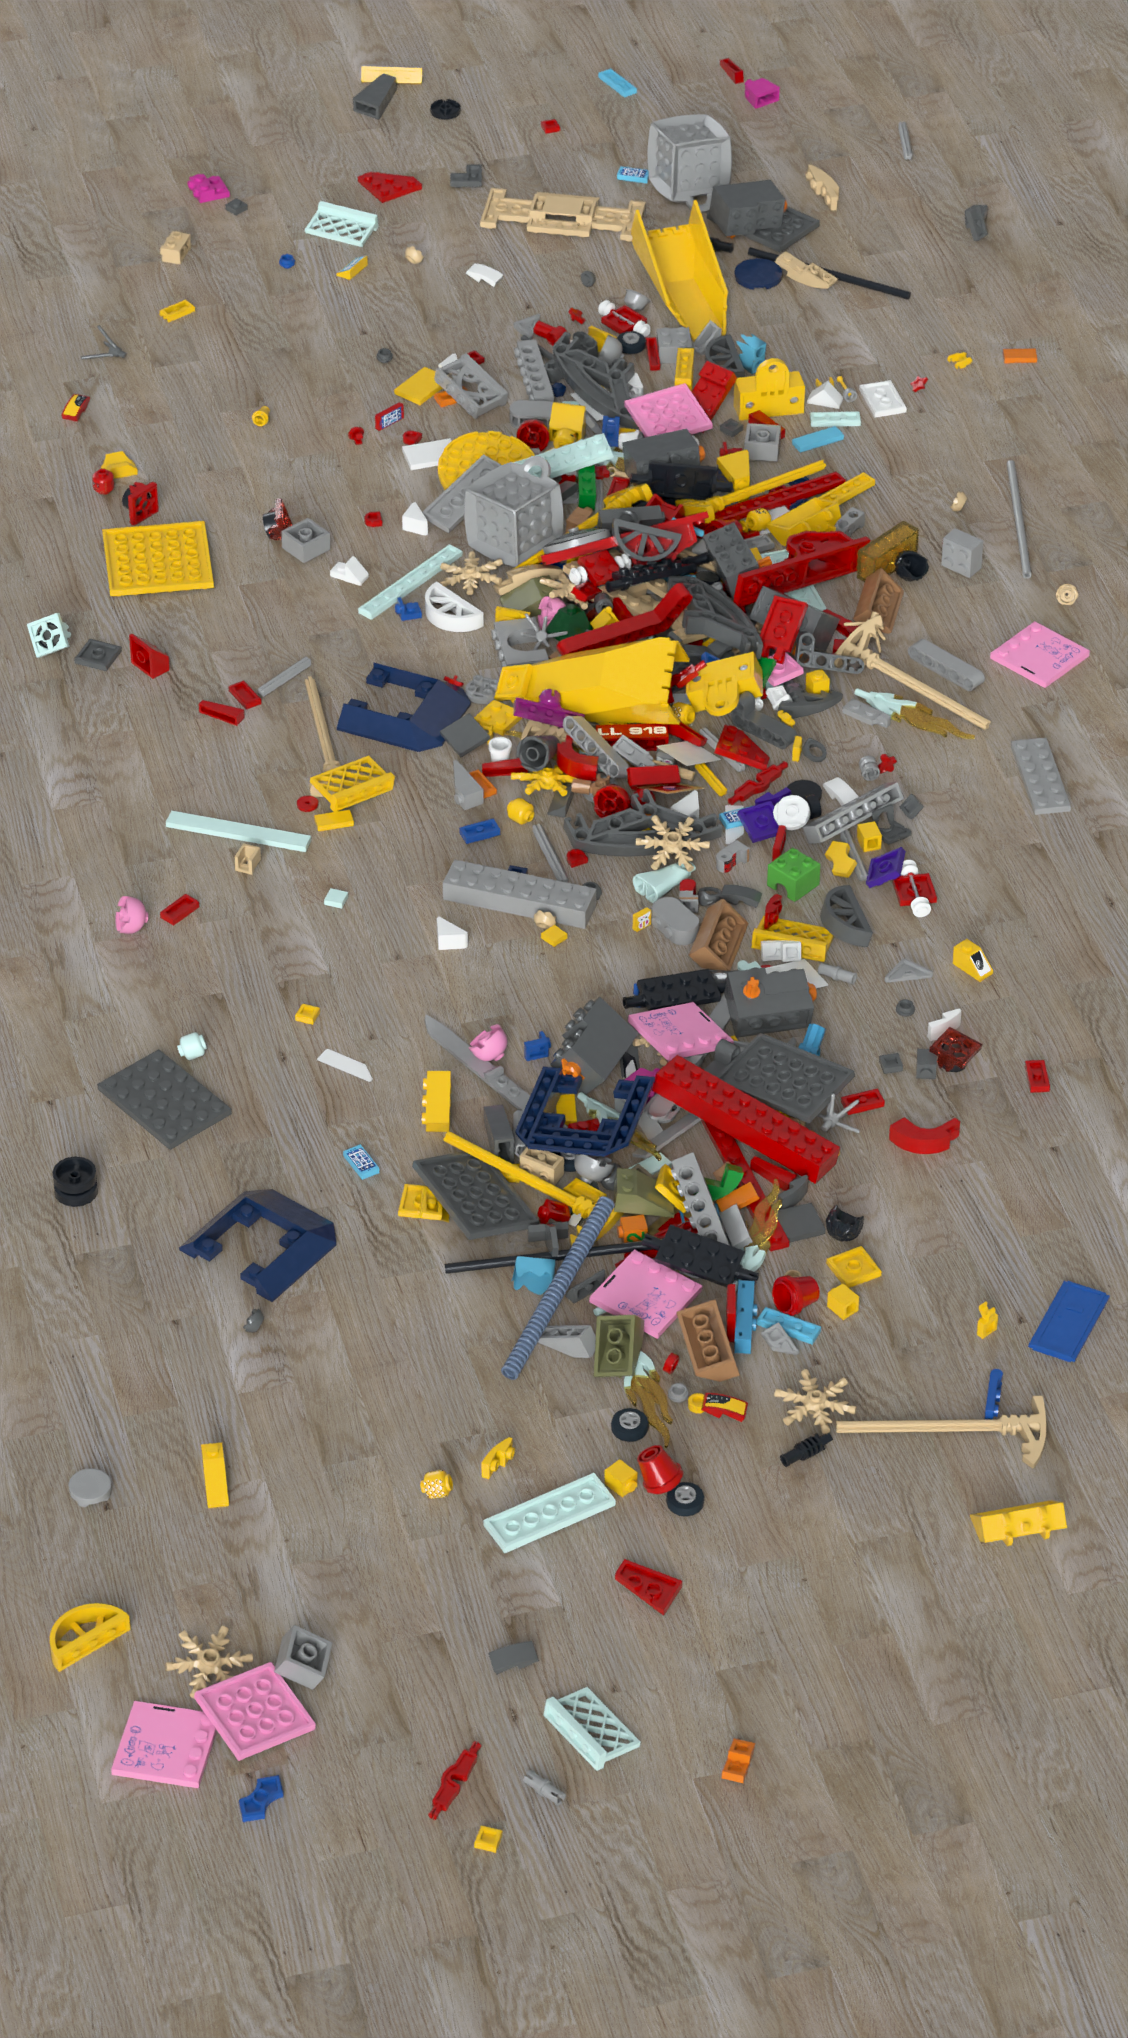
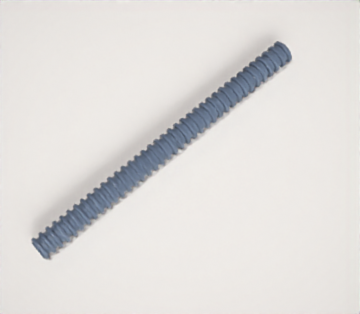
(557, 1288)

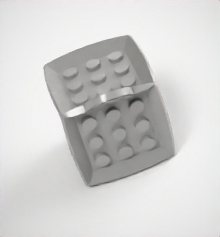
(689, 157)
(513, 512)

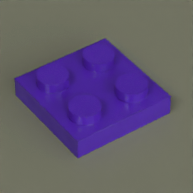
(759, 821)
(885, 867)

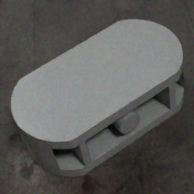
(526, 409)
(675, 920)

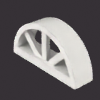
(466, 618)

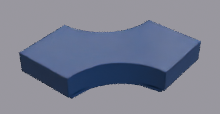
(255, 1805)

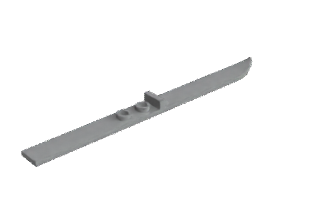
(485, 1070)
(661, 1106)
(677, 1129)

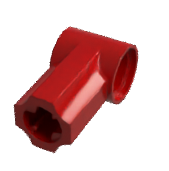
(548, 332)

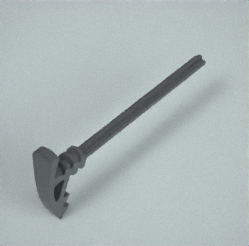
(803, 703)

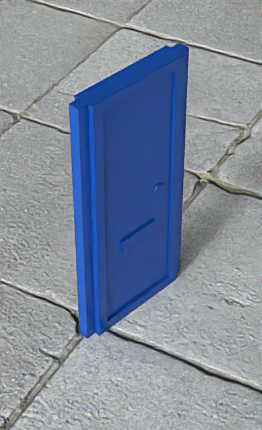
(1069, 1321)

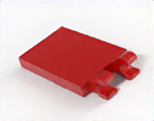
(782, 626)

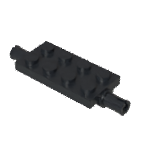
(681, 480)
(644, 573)
(676, 990)
(700, 1256)

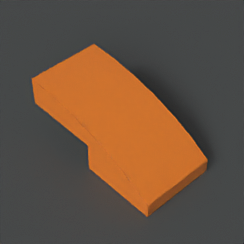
(738, 1760)

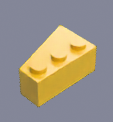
(437, 1101)

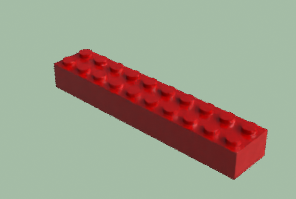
(746, 1119)

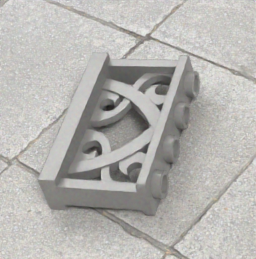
(467, 399)

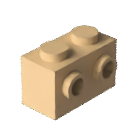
(175, 247)
(543, 1165)

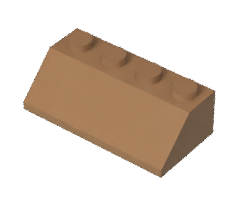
(881, 596)
(718, 937)
(708, 1342)

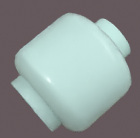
(192, 1046)

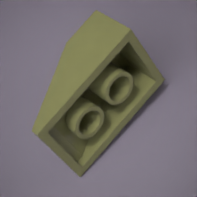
(527, 596)
(637, 1195)
(617, 1345)

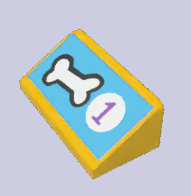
(353, 268)

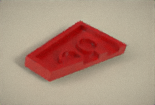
(649, 1585)

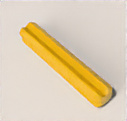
(711, 779)

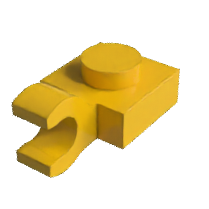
(988, 1321)

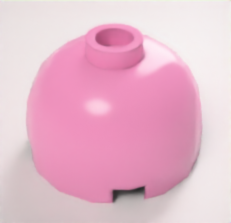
(549, 608)
(131, 915)
(489, 1044)

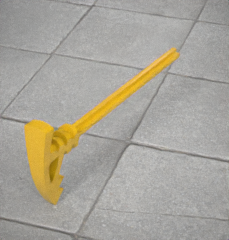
(619, 499)
(718, 503)
(578, 1204)

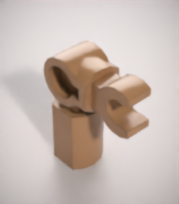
(588, 787)

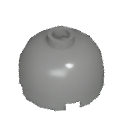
(611, 350)
(593, 1167)

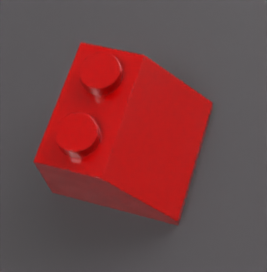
(148, 657)

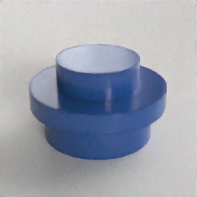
(287, 261)

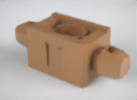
(577, 517)

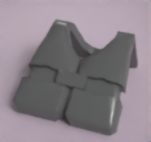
(895, 831)

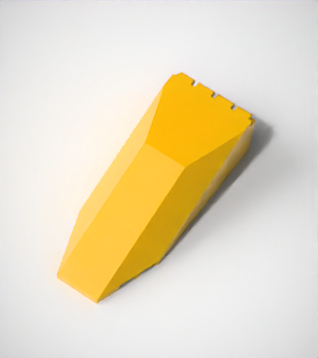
(684, 271)
(613, 682)

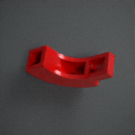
(576, 764)
(923, 1140)

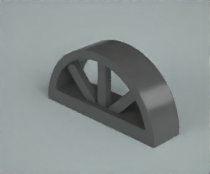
(726, 346)
(645, 530)
(856, 929)

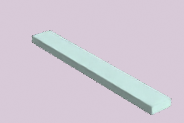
(409, 582)
(238, 831)

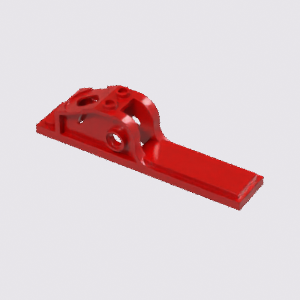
(681, 526)
(808, 563)

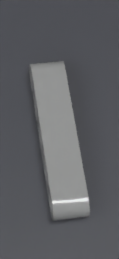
(946, 664)
(595, 745)

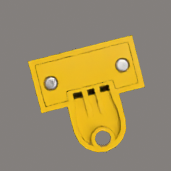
(770, 391)
(723, 682)

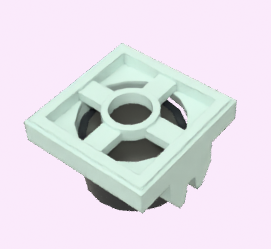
(50, 635)

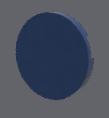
(758, 273)

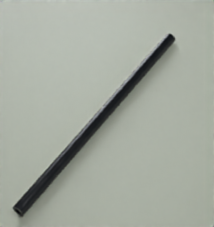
(842, 277)
(511, 1260)

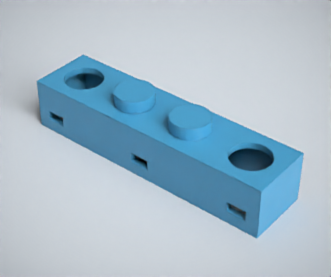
(744, 1317)

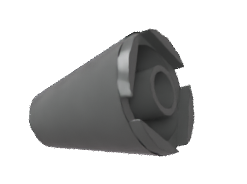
(537, 751)

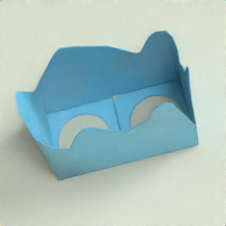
(752, 351)
(533, 1273)

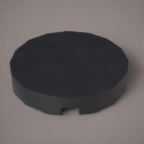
(445, 109)
(805, 788)

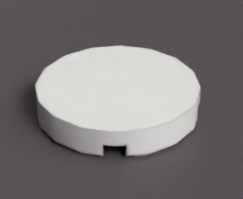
(792, 812)

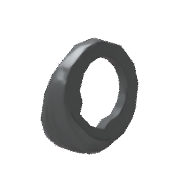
(633, 514)
(813, 743)
(707, 899)
(608, 1183)

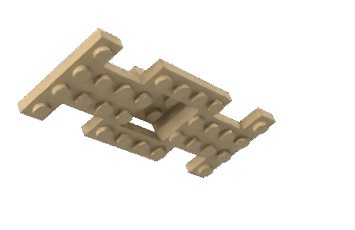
(534, 211)
(639, 603)

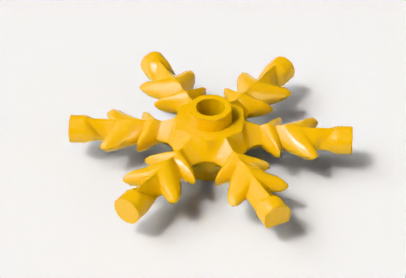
(546, 779)

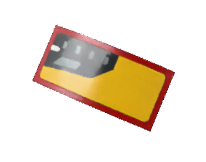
(74, 407)
(722, 1404)

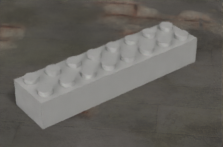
(518, 893)

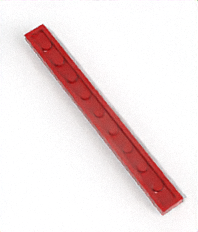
(781, 497)
(730, 1151)

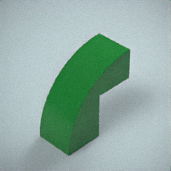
(731, 1178)

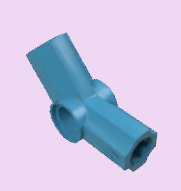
(813, 1039)

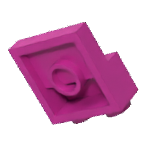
(207, 189)

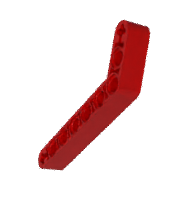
(631, 628)

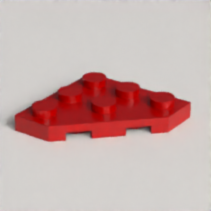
(388, 186)
(739, 747)

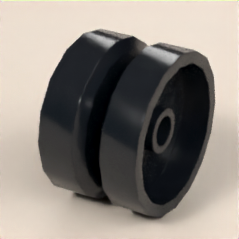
(75, 1181)

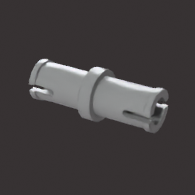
(837, 973)
(544, 1787)

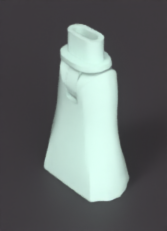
(659, 882)

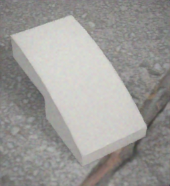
(484, 272)
(840, 790)
(781, 950)
(938, 1027)

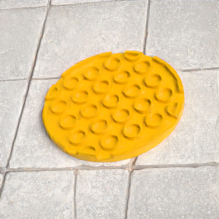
(468, 448)

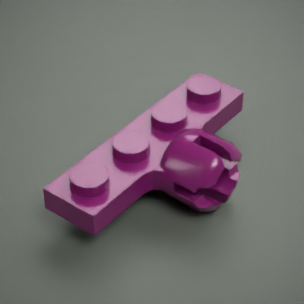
(545, 711)

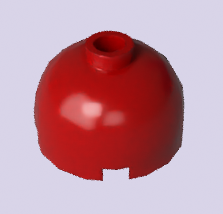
(534, 434)
(611, 800)

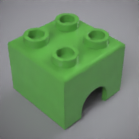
(795, 872)

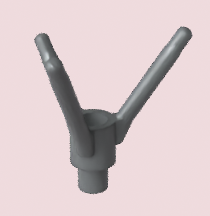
(113, 351)

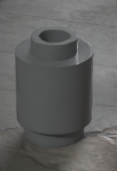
(601, 601)

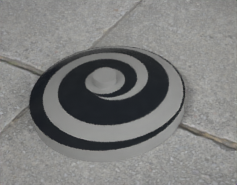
(575, 538)

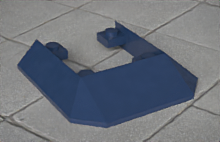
(417, 732)
(544, 1130)
(305, 1242)

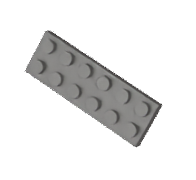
(448, 508)
(1040, 776)

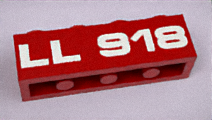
(644, 735)

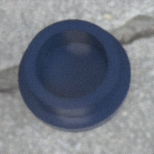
(558, 389)

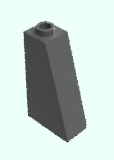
(375, 97)
(648, 515)
(499, 1132)

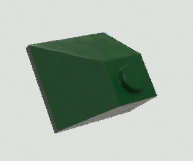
(569, 619)

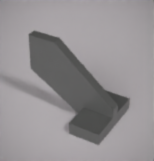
(975, 220)
(550, 1234)

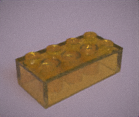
(885, 549)

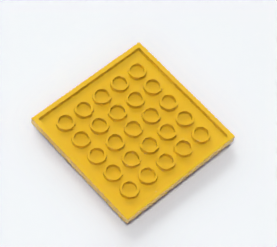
(157, 558)

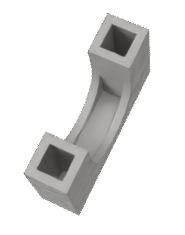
(508, 634)

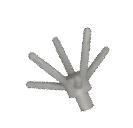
(541, 635)
(832, 1118)

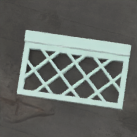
(344, 216)
(578, 1734)

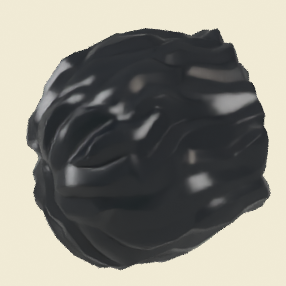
(911, 565)
(843, 1225)

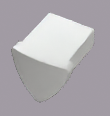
(776, 695)

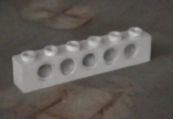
(533, 371)
(852, 812)
(689, 1167)

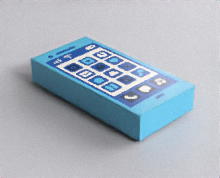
(633, 174)
(730, 819)
(361, 1162)

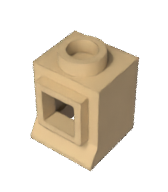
(247, 853)

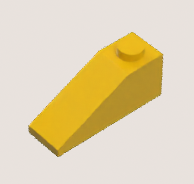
(214, 1475)

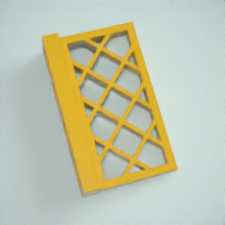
(358, 791)
(811, 949)

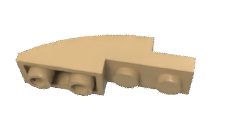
(823, 185)
(802, 273)
(523, 574)

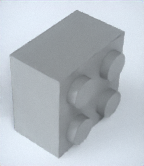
(670, 340)
(763, 441)
(305, 540)
(962, 553)
(303, 1657)

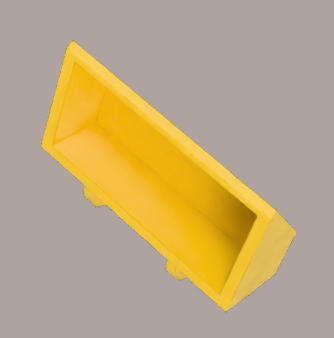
(813, 515)
(1019, 1521)

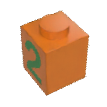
(632, 1228)

